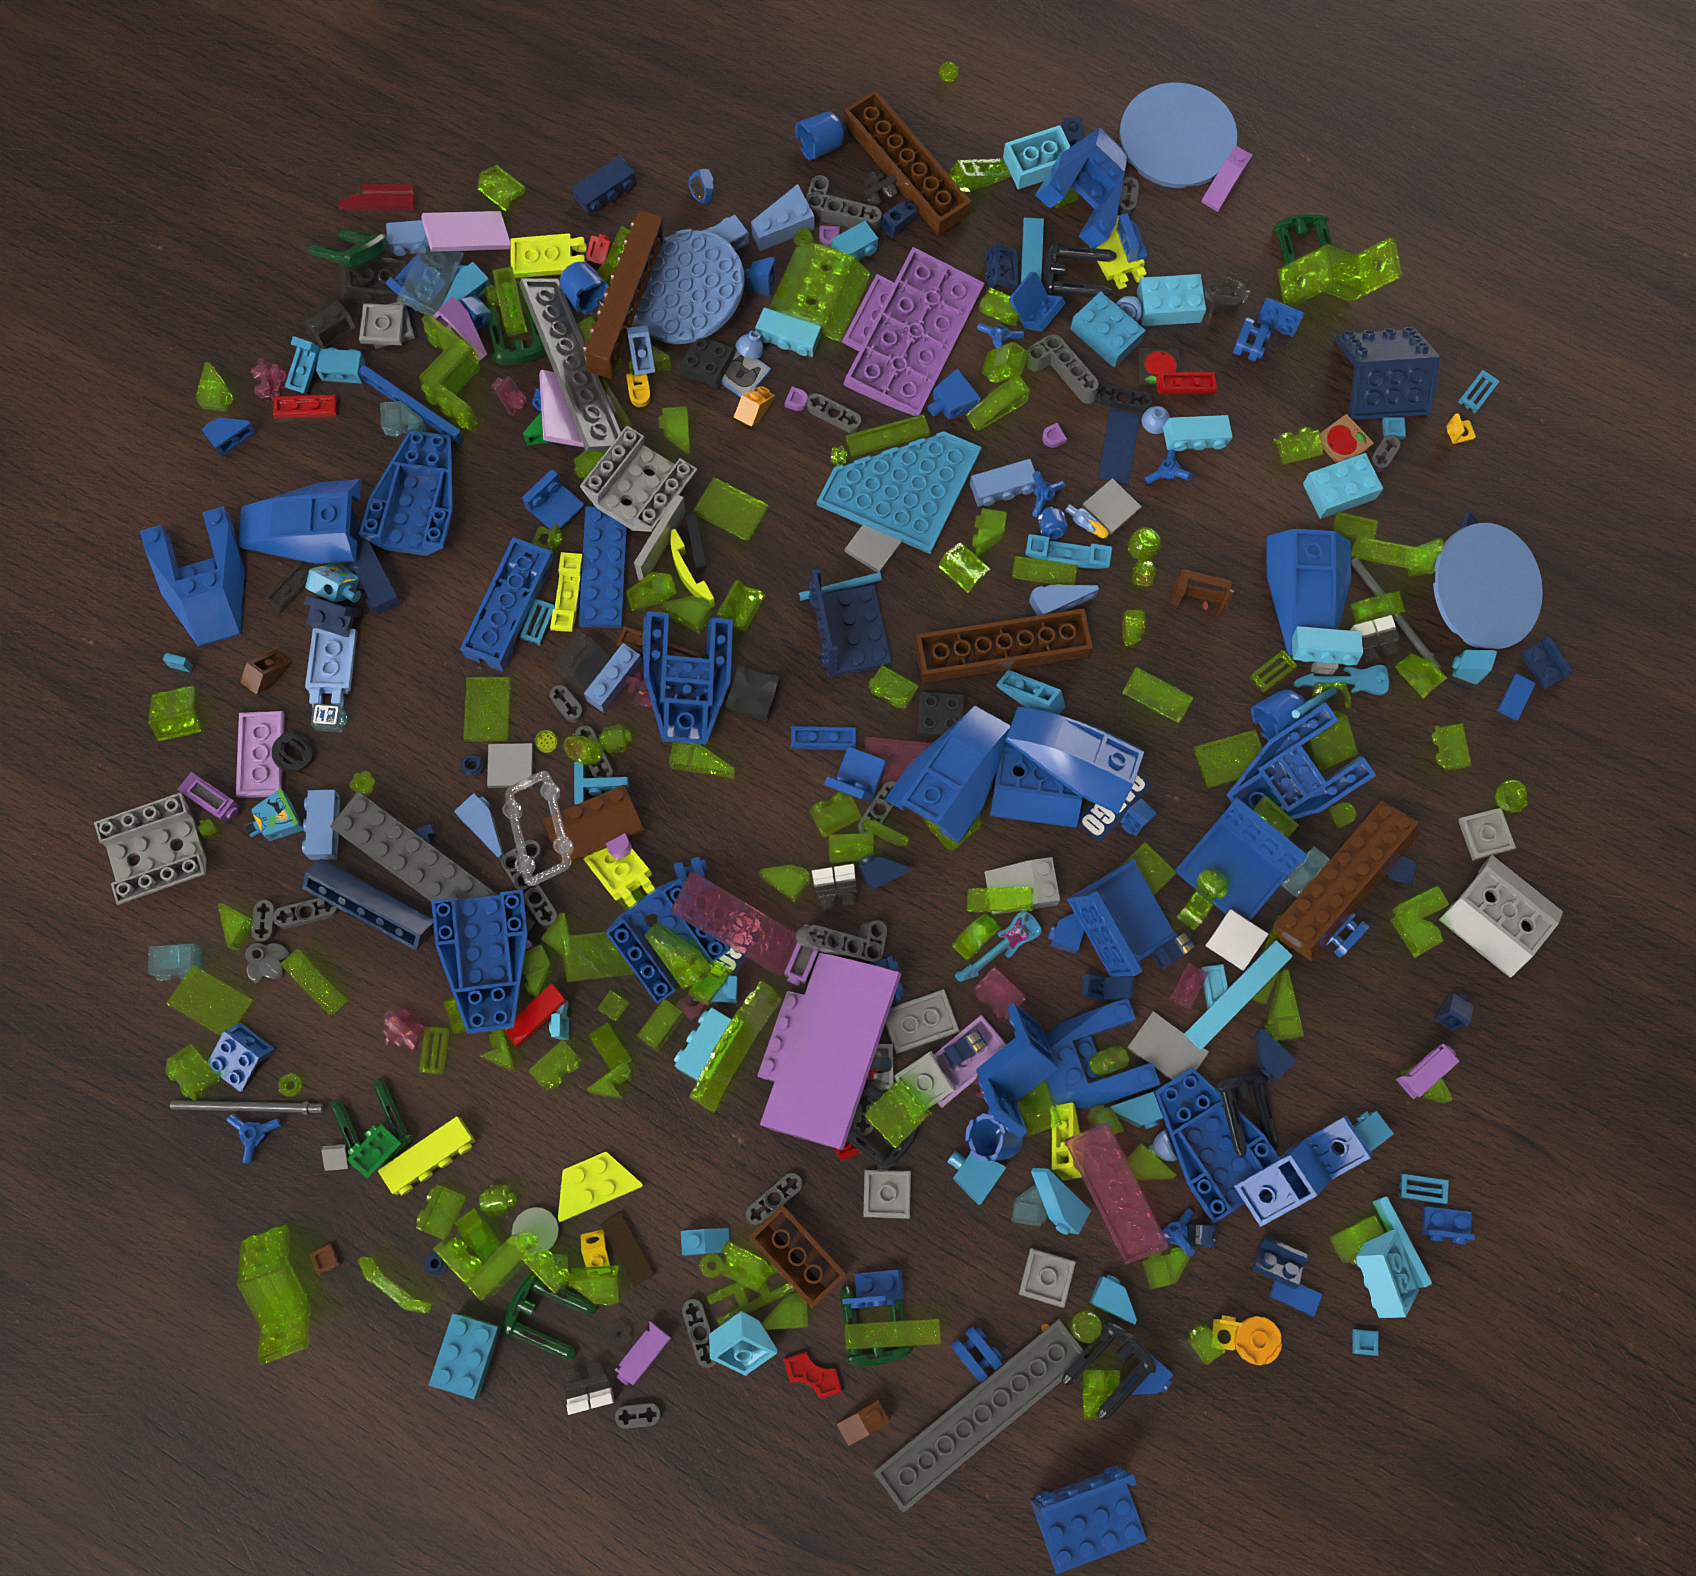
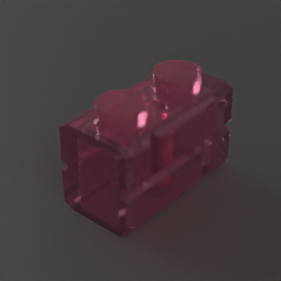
(999, 993)

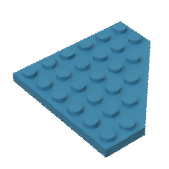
(903, 489)

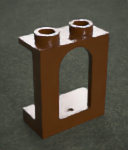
(1182, 588)

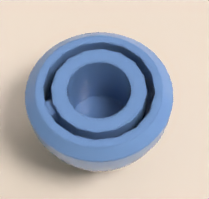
(1131, 306)
(750, 345)
(1155, 419)
(1163, 1147)

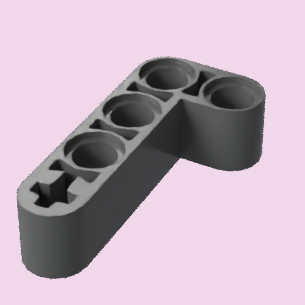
(845, 208)
(1056, 352)
(530, 891)
(840, 941)

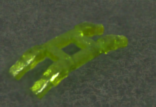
(374, 1276)
(737, 1289)

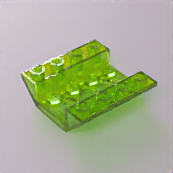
(834, 290)

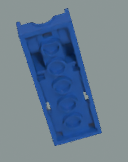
(505, 603)

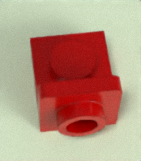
(598, 248)

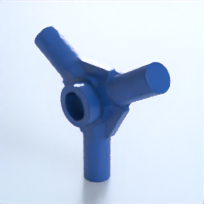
(999, 333)
(1169, 469)
(1044, 492)
(251, 1134)
(1177, 1232)

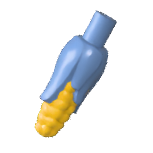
(1087, 521)

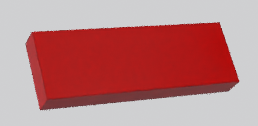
(1186, 383)
(305, 406)
(535, 1014)

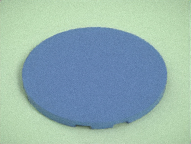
(1177, 134)
(691, 287)
(1488, 586)

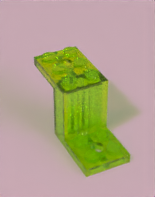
(1339, 272)
(449, 373)
(497, 1271)
(274, 1294)

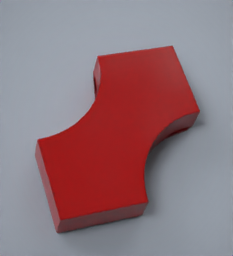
(803, 1370)

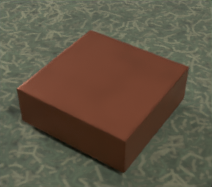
(324, 1259)

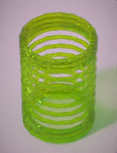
(494, 291)

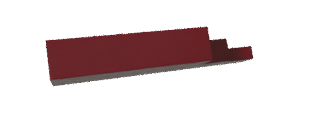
(381, 198)

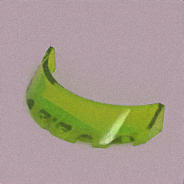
(734, 1045)

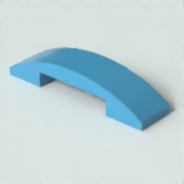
(1083, 556)

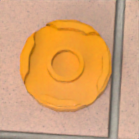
(1258, 1340)

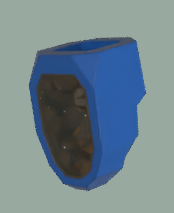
(701, 185)

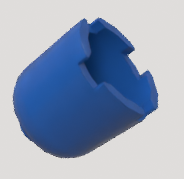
(820, 134)
(582, 286)
(1276, 712)
(991, 1140)

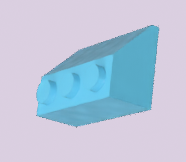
(1388, 1275)

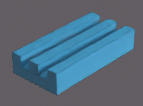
(1469, 403)
(524, 634)
(1404, 1186)

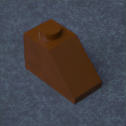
(264, 671)
(863, 1422)

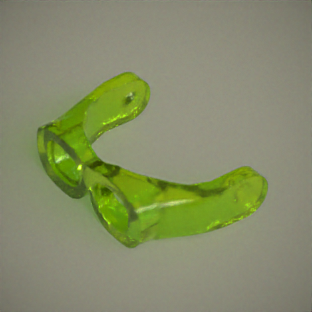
(1340, 685)

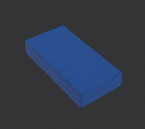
(1516, 697)
(1301, 1298)

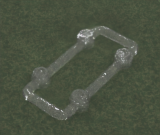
(562, 844)

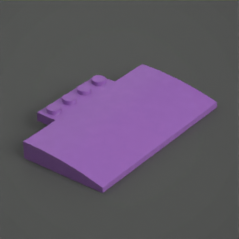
(908, 331)
(826, 1049)

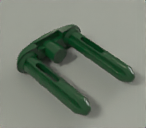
(1300, 223)
(365, 250)
(521, 353)
(386, 1102)
(521, 1304)
(879, 1355)

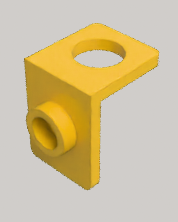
(1456, 429)
(595, 1253)
(1226, 1323)

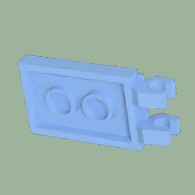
(330, 666)

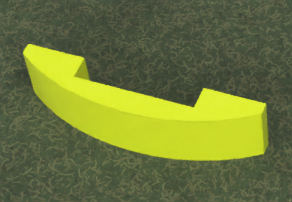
(678, 550)
(567, 593)

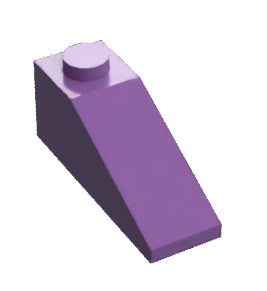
(1227, 178)
(458, 321)

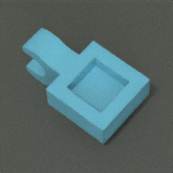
(560, 1023)

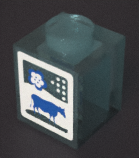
(328, 718)

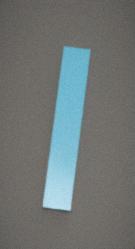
(1238, 995)

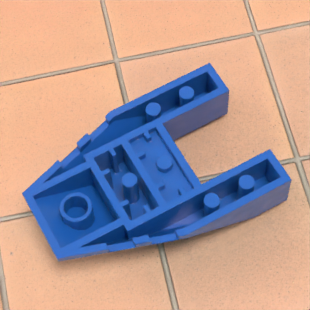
(1095, 172)
(205, 593)
(686, 689)
(1289, 775)
(1072, 1050)

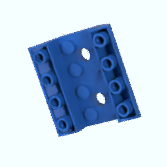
(1034, 795)
(629, 938)

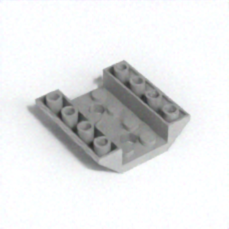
(622, 476)
(151, 835)
(1496, 926)

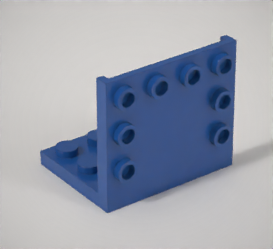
(1248, 854)
(1122, 919)
(1088, 1519)

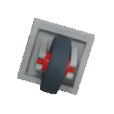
(882, 1067)

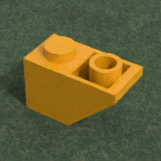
(754, 405)

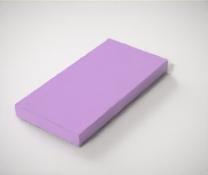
(465, 231)
(556, 416)
(255, 767)
(965, 1073)

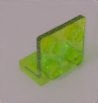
(173, 714)
(1334, 743)
(897, 1113)

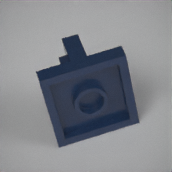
(331, 616)

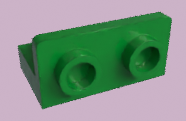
(373, 1151)

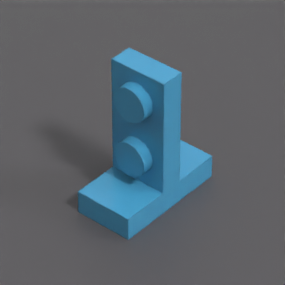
(302, 365)
(593, 786)

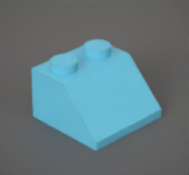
(741, 1344)

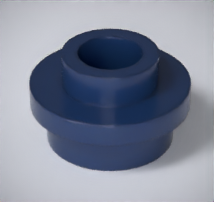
(469, 760)
(428, 1264)

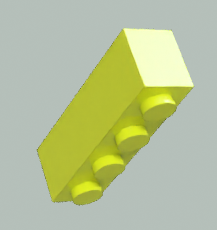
(426, 1156)

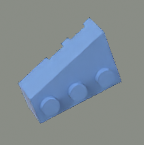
(782, 219)

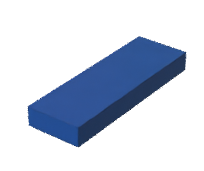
(823, 737)

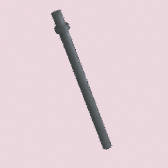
(1397, 617)
(305, 1107)

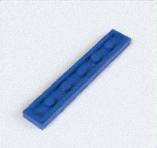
(397, 395)

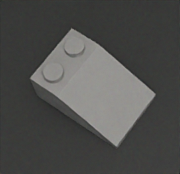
(1032, 873)

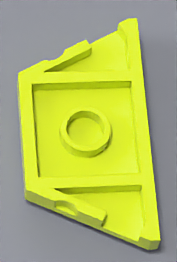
(593, 1184)

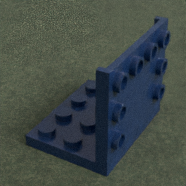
(1391, 373)
(849, 628)

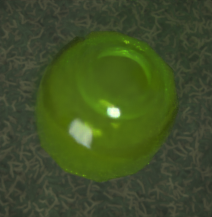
(1144, 543)
(1511, 796)

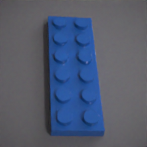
(602, 571)

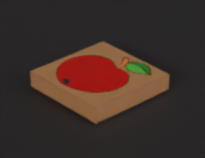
(1344, 440)

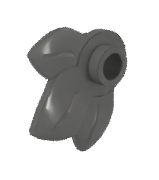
(268, 964)

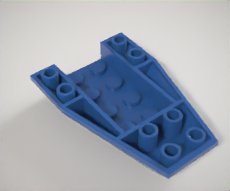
(413, 497)
(303, 523)
(1308, 579)
(1077, 755)
(954, 774)
(483, 956)
(1204, 1144)

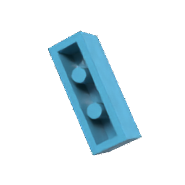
(788, 332)
(1197, 432)
(1327, 645)
(701, 1043)

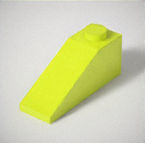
(1062, 1160)

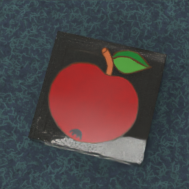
(1154, 361)

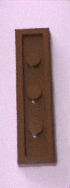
(634, 640)

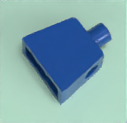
(953, 397)

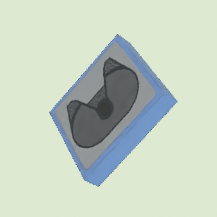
(744, 374)

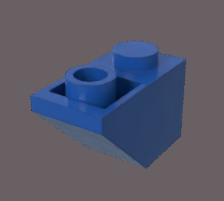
(1137, 817)

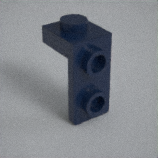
(1107, 988)

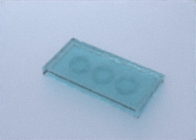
(429, 279)

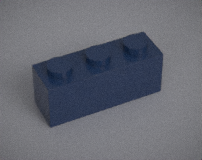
(604, 185)

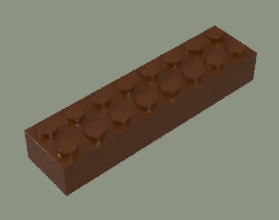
(902, 154)
(624, 294)
(1003, 645)
(1346, 880)

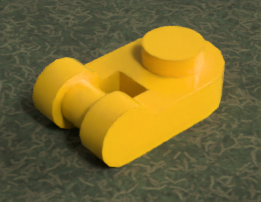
(638, 394)

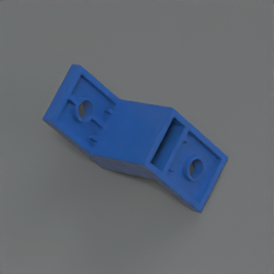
(1016, 1070)
(1303, 1171)

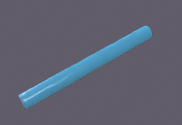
(844, 585)
(1314, 702)

